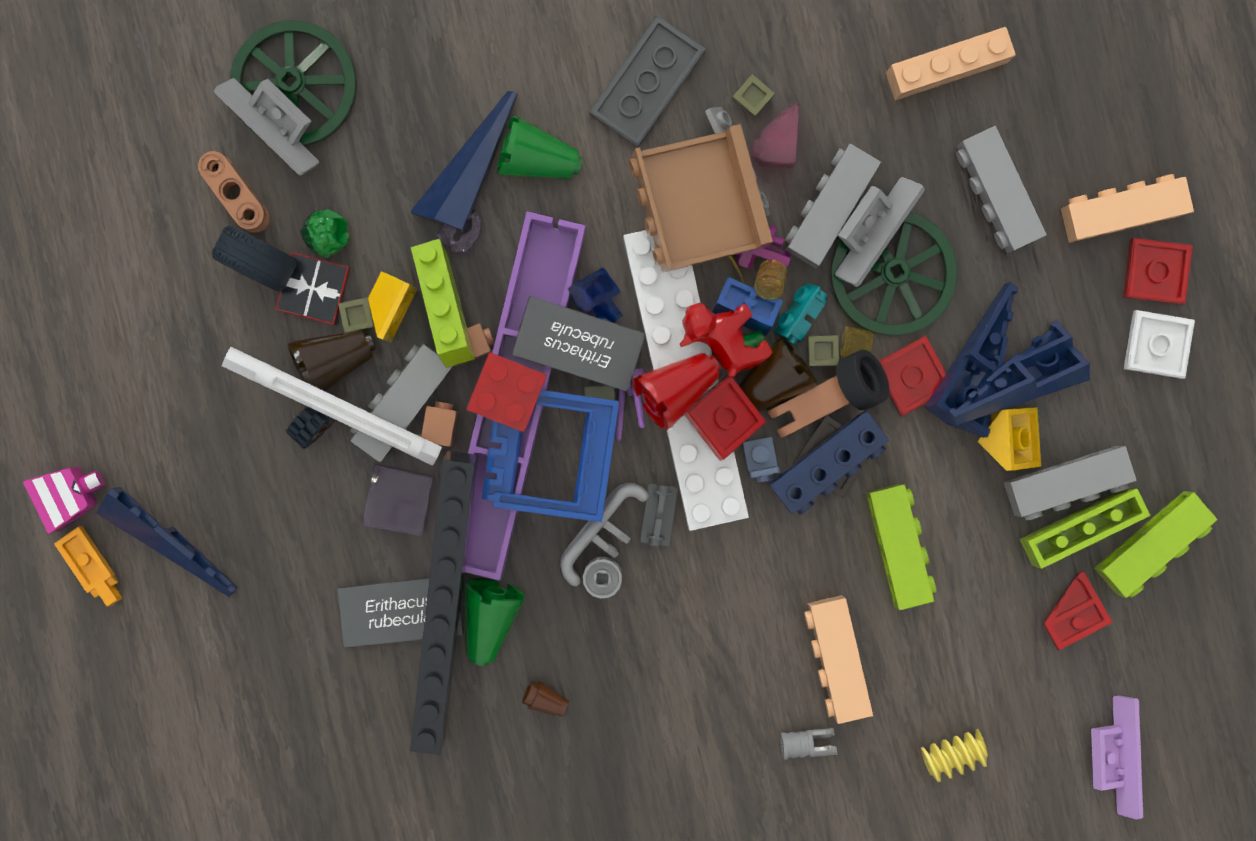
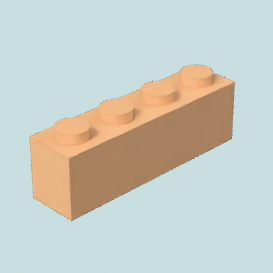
(950, 63)
(1126, 209)
(839, 659)

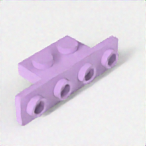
(1118, 757)

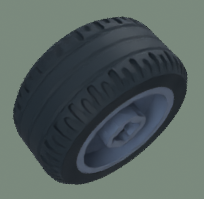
(253, 258)

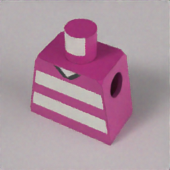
(63, 496)

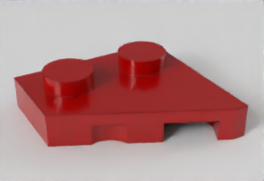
(1076, 614)

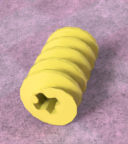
(956, 755)

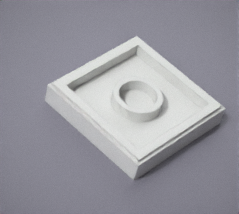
(1159, 344)

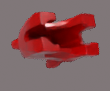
(724, 337)

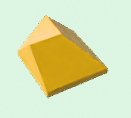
(389, 304)
(1014, 438)

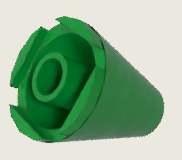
(536, 153)
(489, 617)

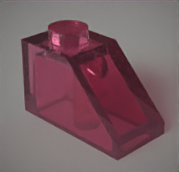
(778, 140)

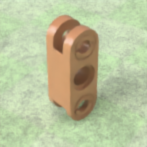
(222, 181)
(810, 405)

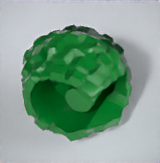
(325, 232)

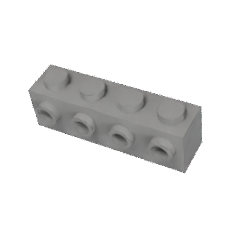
(1000, 190)
(832, 206)
(404, 397)
(1070, 481)

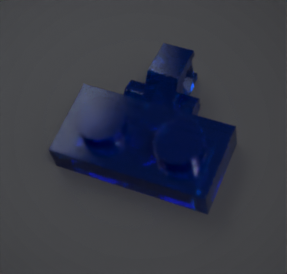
(596, 294)

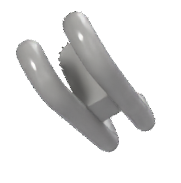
(591, 528)

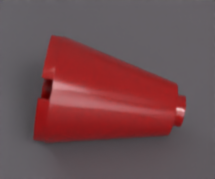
(675, 387)

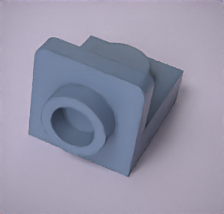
(760, 459)

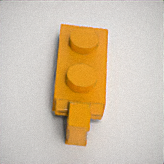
(89, 565)

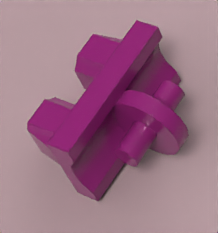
(770, 253)

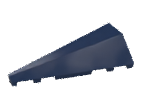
(456, 189)
(975, 363)
(1040, 370)
(132, 518)

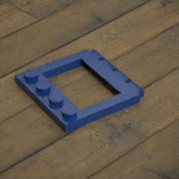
(592, 469)

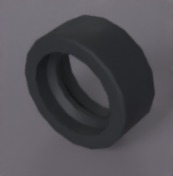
(862, 380)

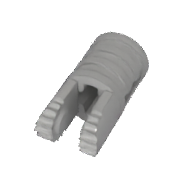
(801, 744)

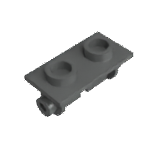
(659, 515)

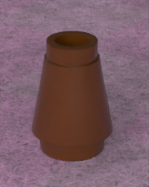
(544, 699)

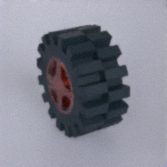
(309, 426)

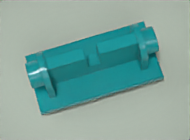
(807, 301)

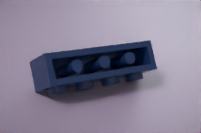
(829, 462)

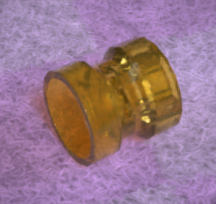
(769, 286)

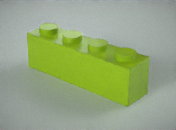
(442, 303)
(1084, 527)
(1155, 544)
(900, 546)

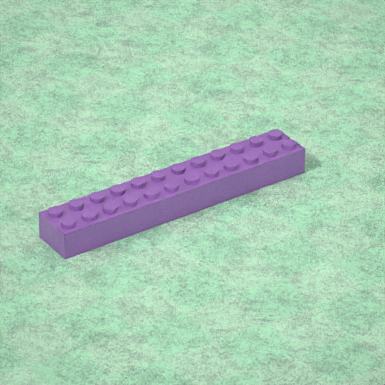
(545, 270)

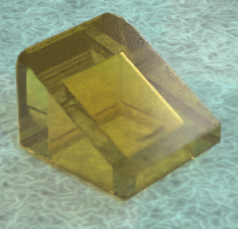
(855, 340)

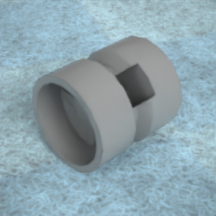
(602, 577)

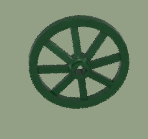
(300, 86)
(886, 277)

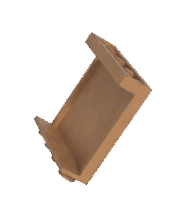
(700, 199)

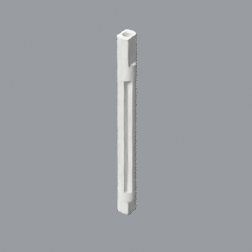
(331, 406)

